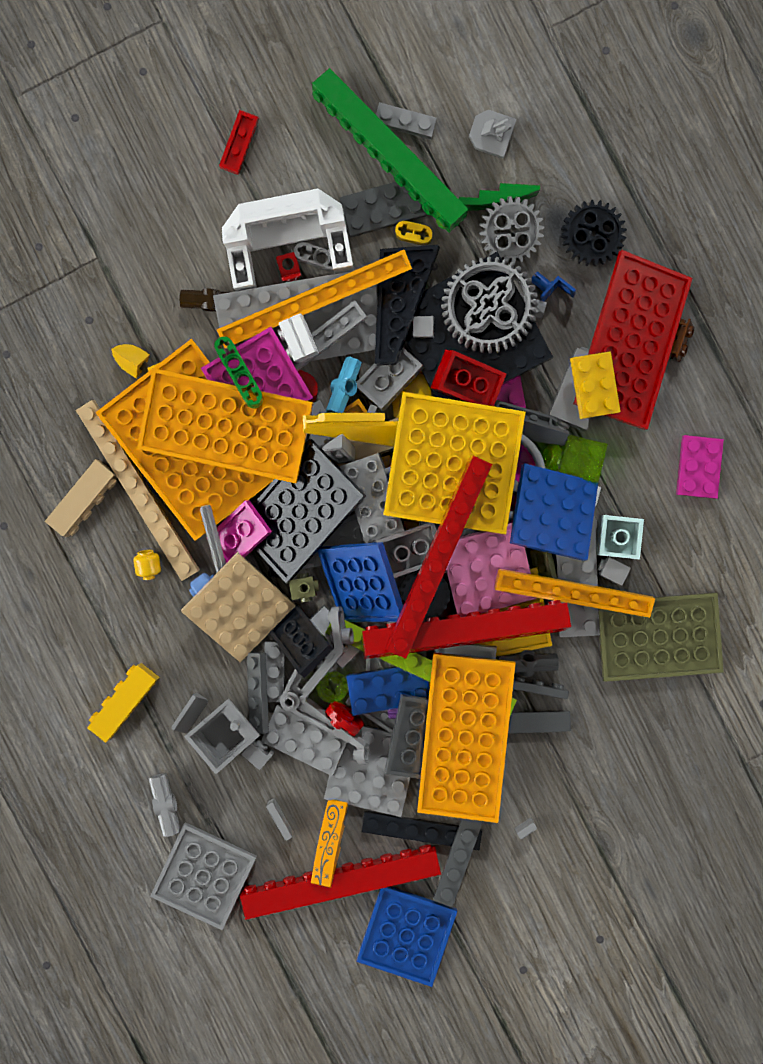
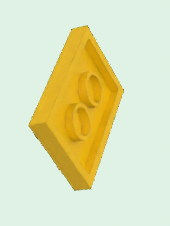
(595, 385)

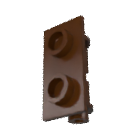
(679, 347)

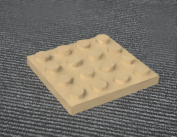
(238, 607)

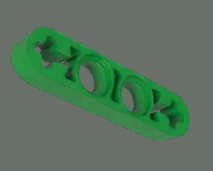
(238, 372)

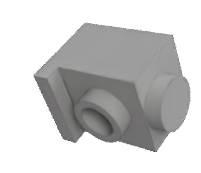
(257, 754)

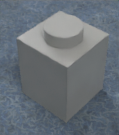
(613, 570)

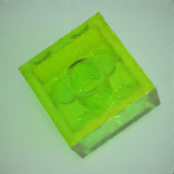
(582, 458)

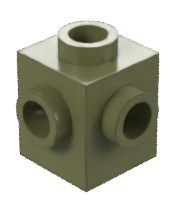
(296, 587)

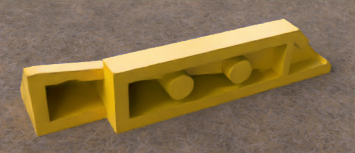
(354, 426)

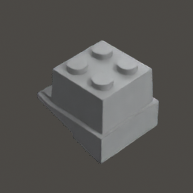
(222, 736)

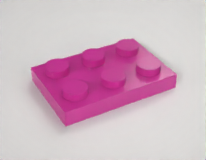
(699, 467)
(242, 531)

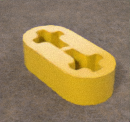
(412, 237)

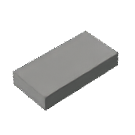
(279, 819)

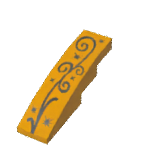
(329, 843)

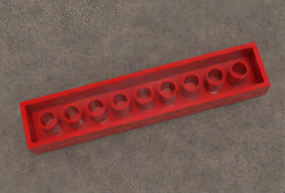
(474, 628)

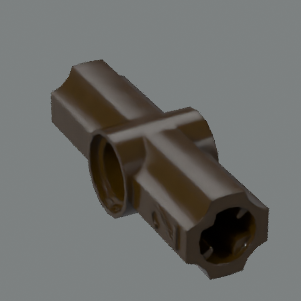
(199, 299)

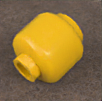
(147, 564)

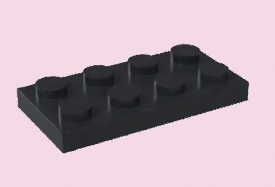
(301, 641)

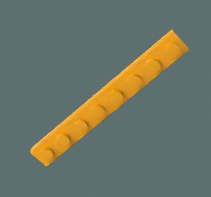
(574, 593)

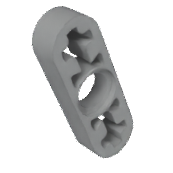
(306, 258)

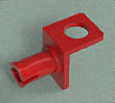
(292, 274)

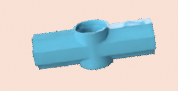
(344, 386)

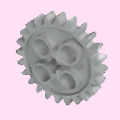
(510, 211)

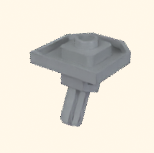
(491, 132)

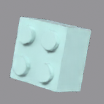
(619, 536)

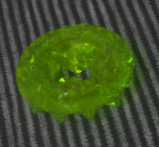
(553, 451)
(340, 691)

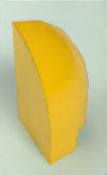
(130, 358)

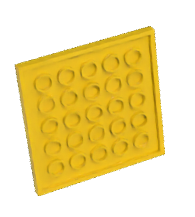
(433, 449)

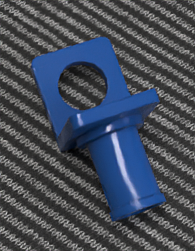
(548, 287)

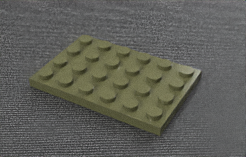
(674, 641)

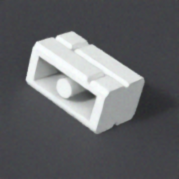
(298, 338)

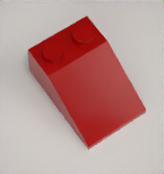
(467, 379)

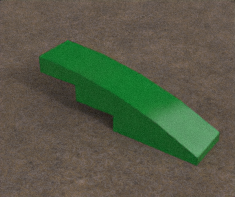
(487, 197)

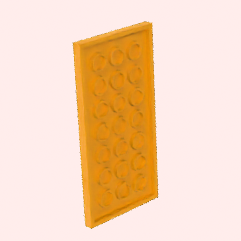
(216, 427)
(466, 737)

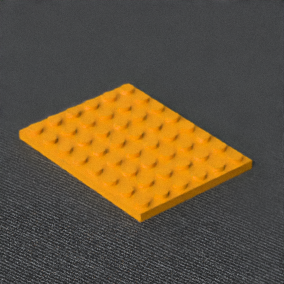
(178, 481)

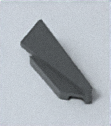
(539, 426)

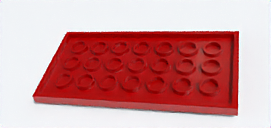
(639, 331)

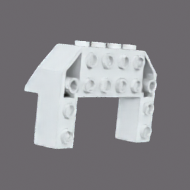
(283, 222)

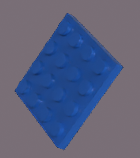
(554, 512)
(362, 582)
(407, 935)

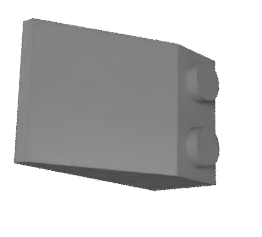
(408, 548)

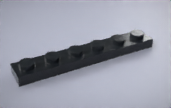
(412, 829)

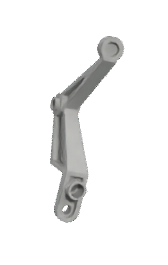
(297, 699)

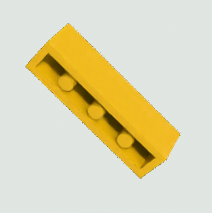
(123, 702)

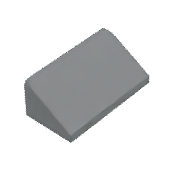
(340, 450)
(190, 713)

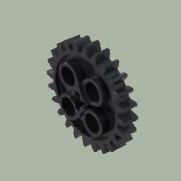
(601, 216)

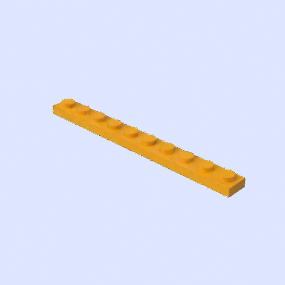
(317, 297)

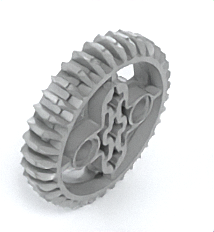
(491, 295)

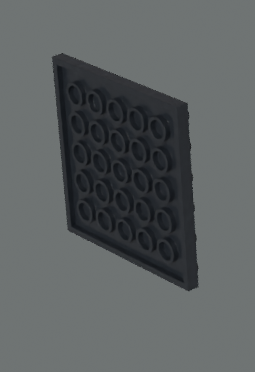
(514, 361)

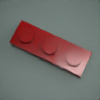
(239, 142)

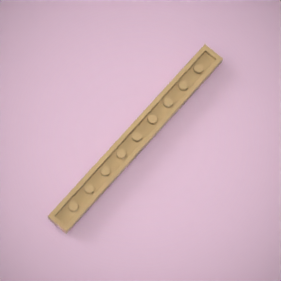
(139, 492)

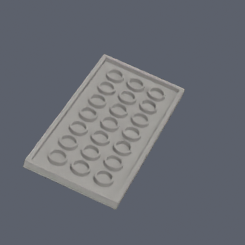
(240, 304)

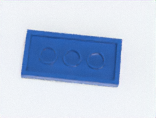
(382, 689)

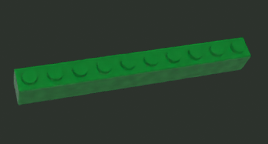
(389, 150)

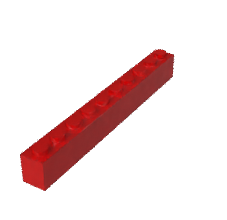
(438, 556)
(347, 881)

